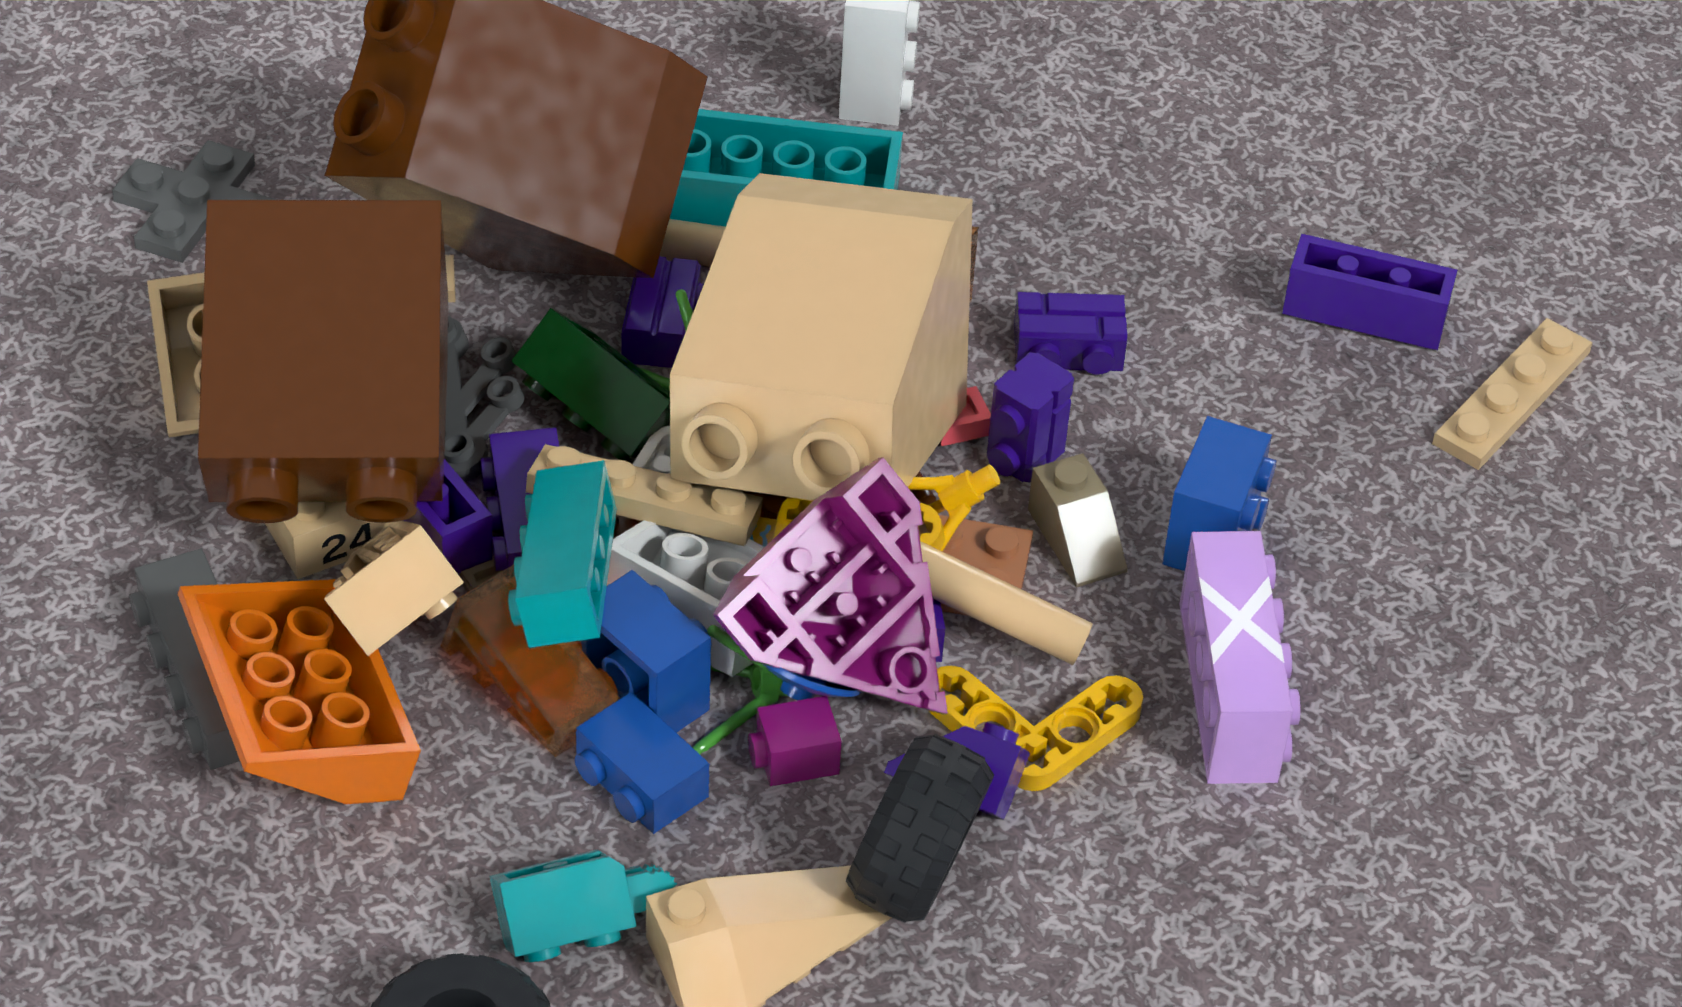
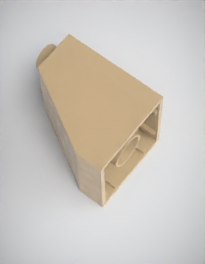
(824, 338)

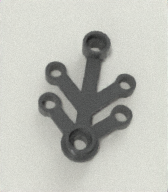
(467, 444)

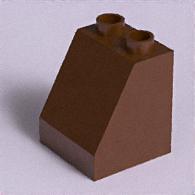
(527, 124)
(324, 357)

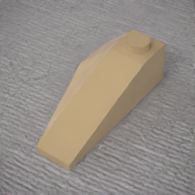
(752, 933)

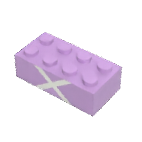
(1237, 658)

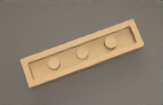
(1512, 393)
(671, 503)

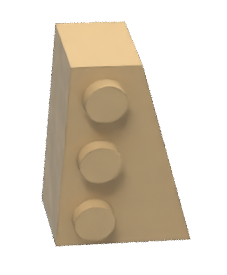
(392, 584)

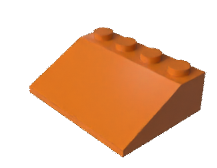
(301, 690)

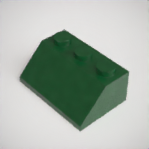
(594, 383)

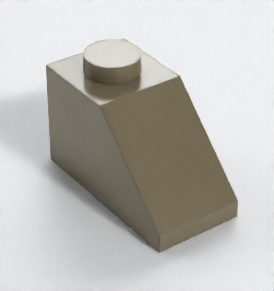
(1077, 519)

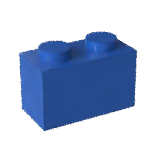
(641, 763)

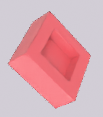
(971, 422)

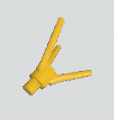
(957, 494)

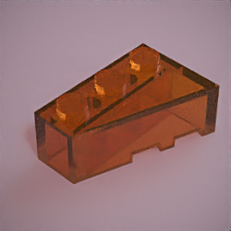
(547, 685)

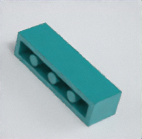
(564, 555)

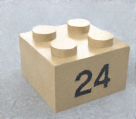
(321, 536)

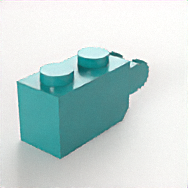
(572, 902)

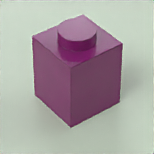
(796, 741)

